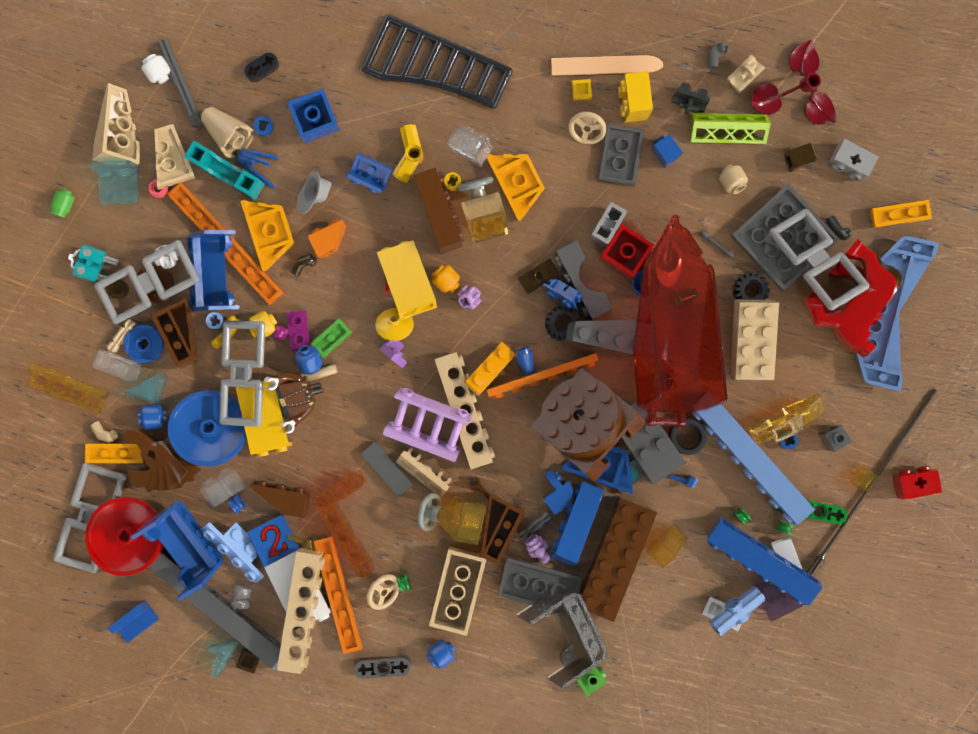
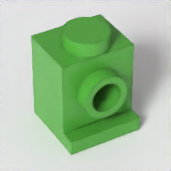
(589, 687)

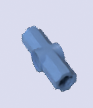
(737, 611)

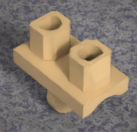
(745, 73)

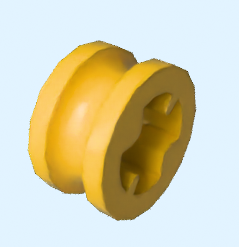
(447, 179)

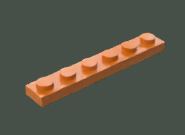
(550, 374)
(338, 596)

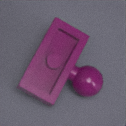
(296, 330)

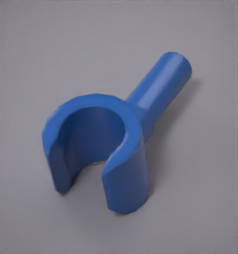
(690, 481)

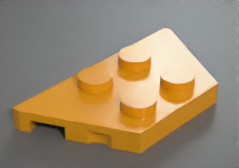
(517, 180)
(268, 231)

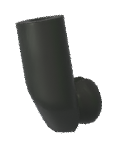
(837, 229)

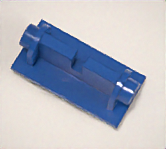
(556, 290)

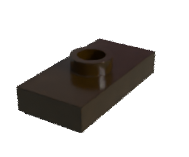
(538, 276)

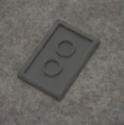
(620, 155)

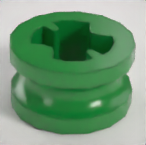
(742, 516)
(785, 527)
(403, 582)

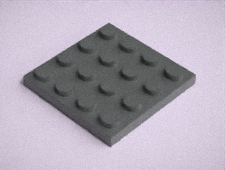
(765, 252)

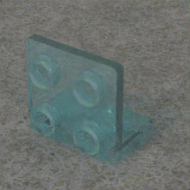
(117, 182)

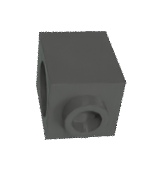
(835, 438)

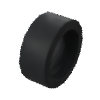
(701, 437)

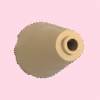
(226, 131)

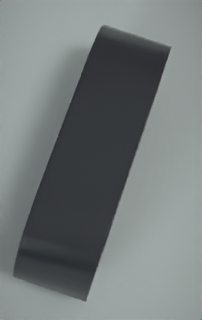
(261, 67)

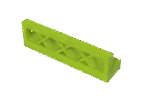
(729, 121)

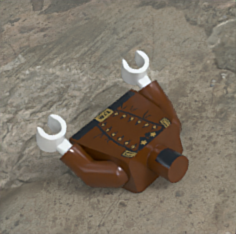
(295, 396)

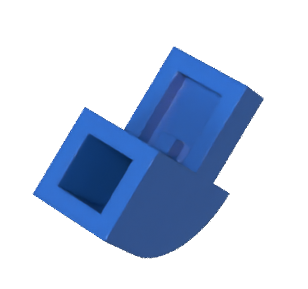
(561, 495)

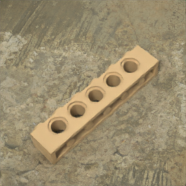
(444, 364)
(288, 660)

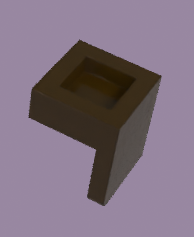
(799, 157)

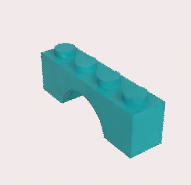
(224, 171)

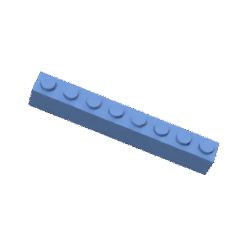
(755, 464)

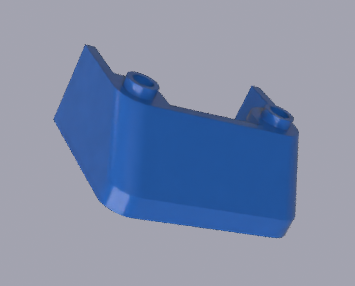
(207, 254)
(186, 544)

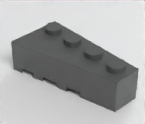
(605, 335)

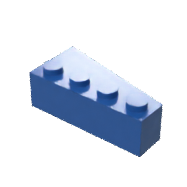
(576, 524)

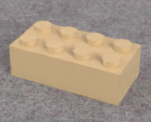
(754, 339)
(458, 591)

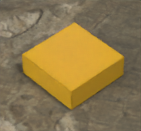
(581, 90)

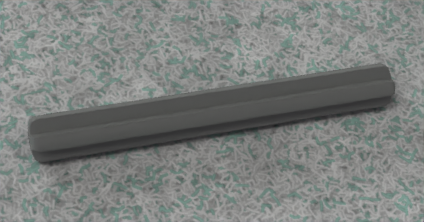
(180, 83)

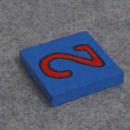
(272, 541)

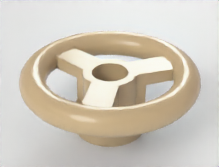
(587, 125)
(381, 590)

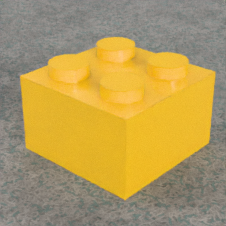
(635, 97)

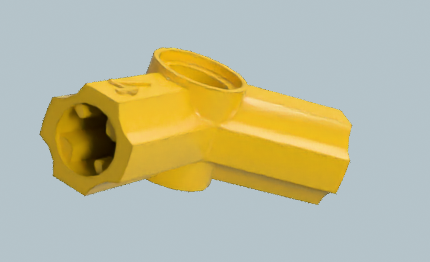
(411, 143)

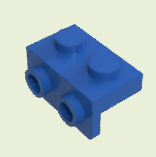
(370, 173)

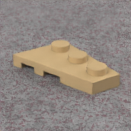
(170, 160)

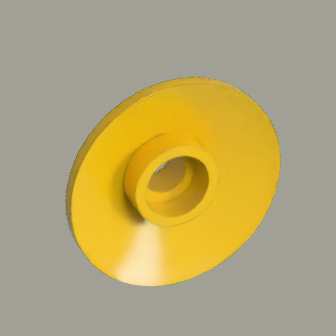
(393, 330)

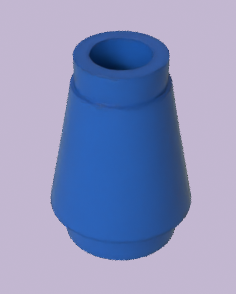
(525, 360)

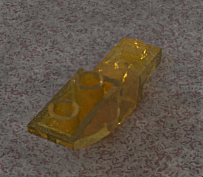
(794, 419)

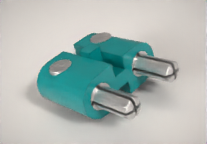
(90, 263)

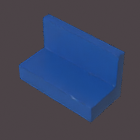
(134, 622)

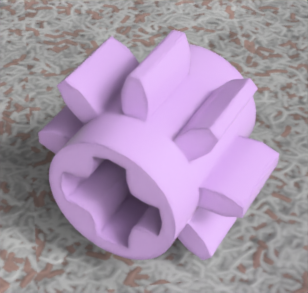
(469, 297)

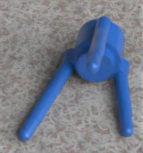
(250, 157)

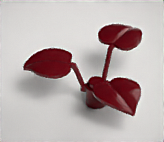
(806, 61)

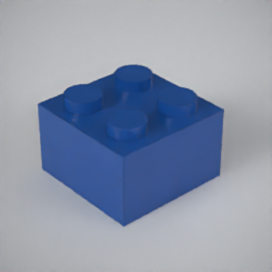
(313, 116)

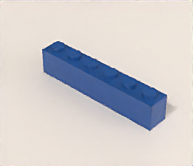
(764, 561)

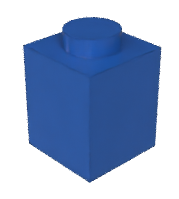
(666, 150)

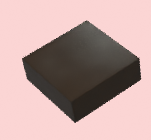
(248, 661)

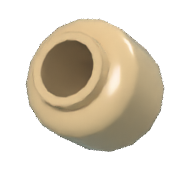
(733, 179)

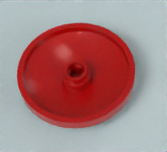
(110, 535)

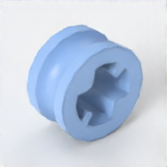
(212, 315)

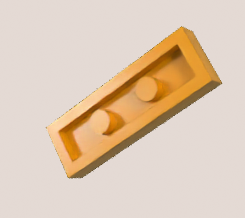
(900, 214)
(490, 368)
(113, 453)

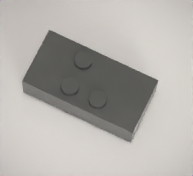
(653, 450)

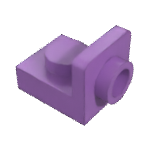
(392, 350)

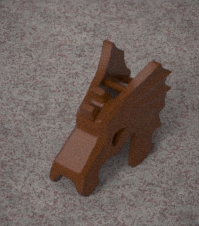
(166, 467)

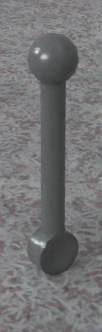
(704, 234)

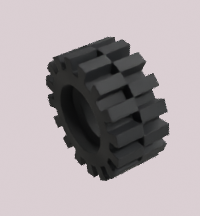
(753, 278)
(550, 321)

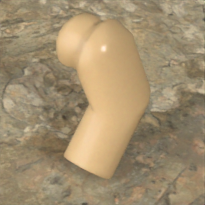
(103, 435)

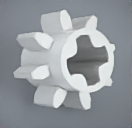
(168, 260)

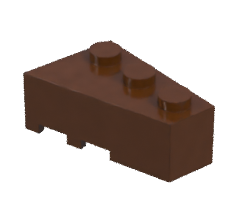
(177, 332)

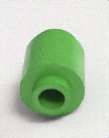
(62, 202)

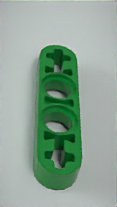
(832, 519)

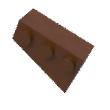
(499, 528)

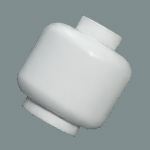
(156, 69)

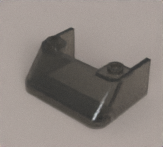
(584, 640)

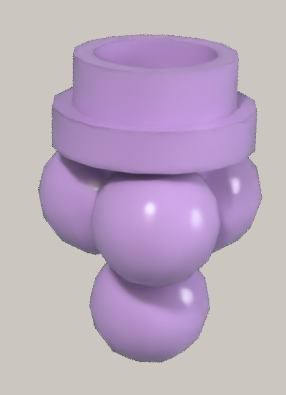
(537, 548)

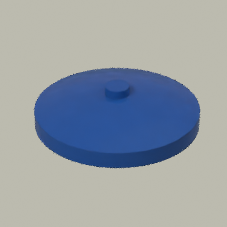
(198, 434)

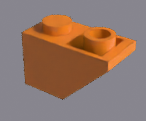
(327, 240)

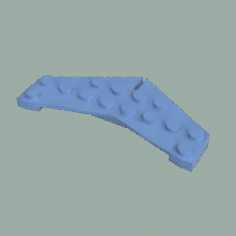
(883, 364)

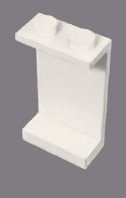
(281, 573)

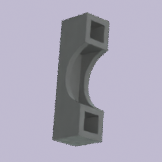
(570, 259)

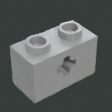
(849, 153)
(608, 224)

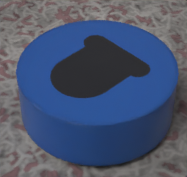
(263, 126)

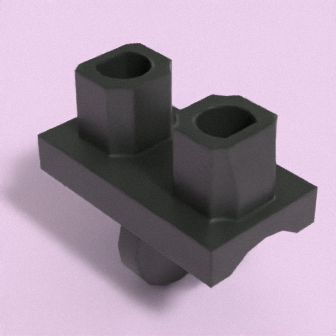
(691, 100)

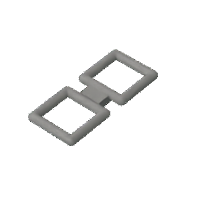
(818, 259)
(146, 282)
(242, 373)
(85, 513)

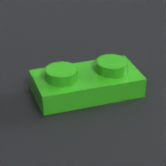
(331, 338)

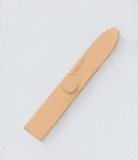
(604, 65)

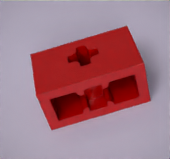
(928, 483)

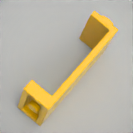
(407, 279)
(270, 433)

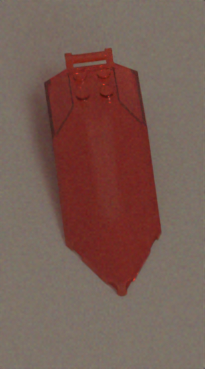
(678, 331)

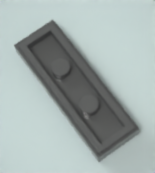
(387, 468)

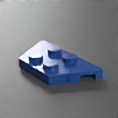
(617, 473)

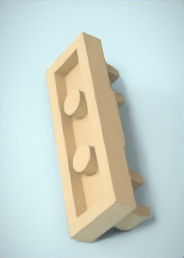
(423, 473)

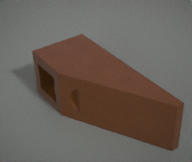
(285, 500)

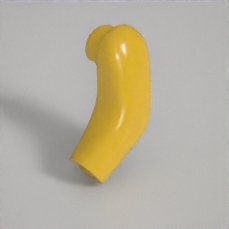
(217, 342)

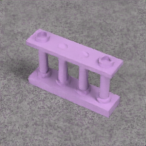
(422, 441)

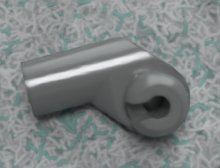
(715, 53)

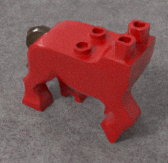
(856, 316)

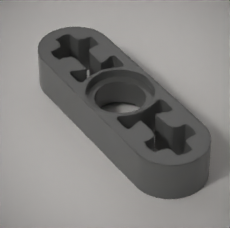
(397, 670)

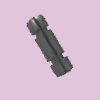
(535, 525)

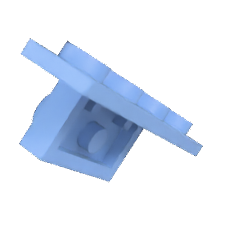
(237, 547)

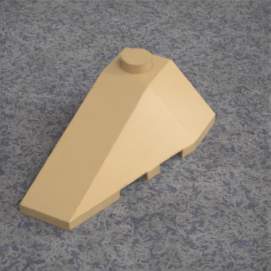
(115, 130)

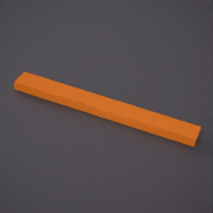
(236, 254)

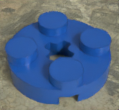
(137, 335)

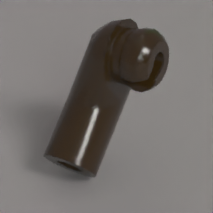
(303, 261)

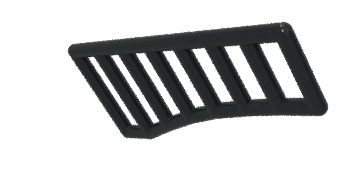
(423, 79)

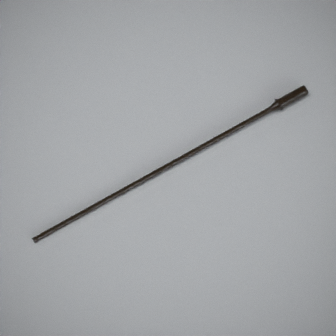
(820, 558)

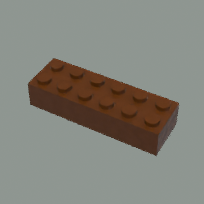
(616, 558)

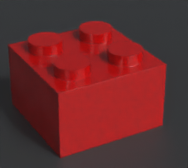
(626, 252)

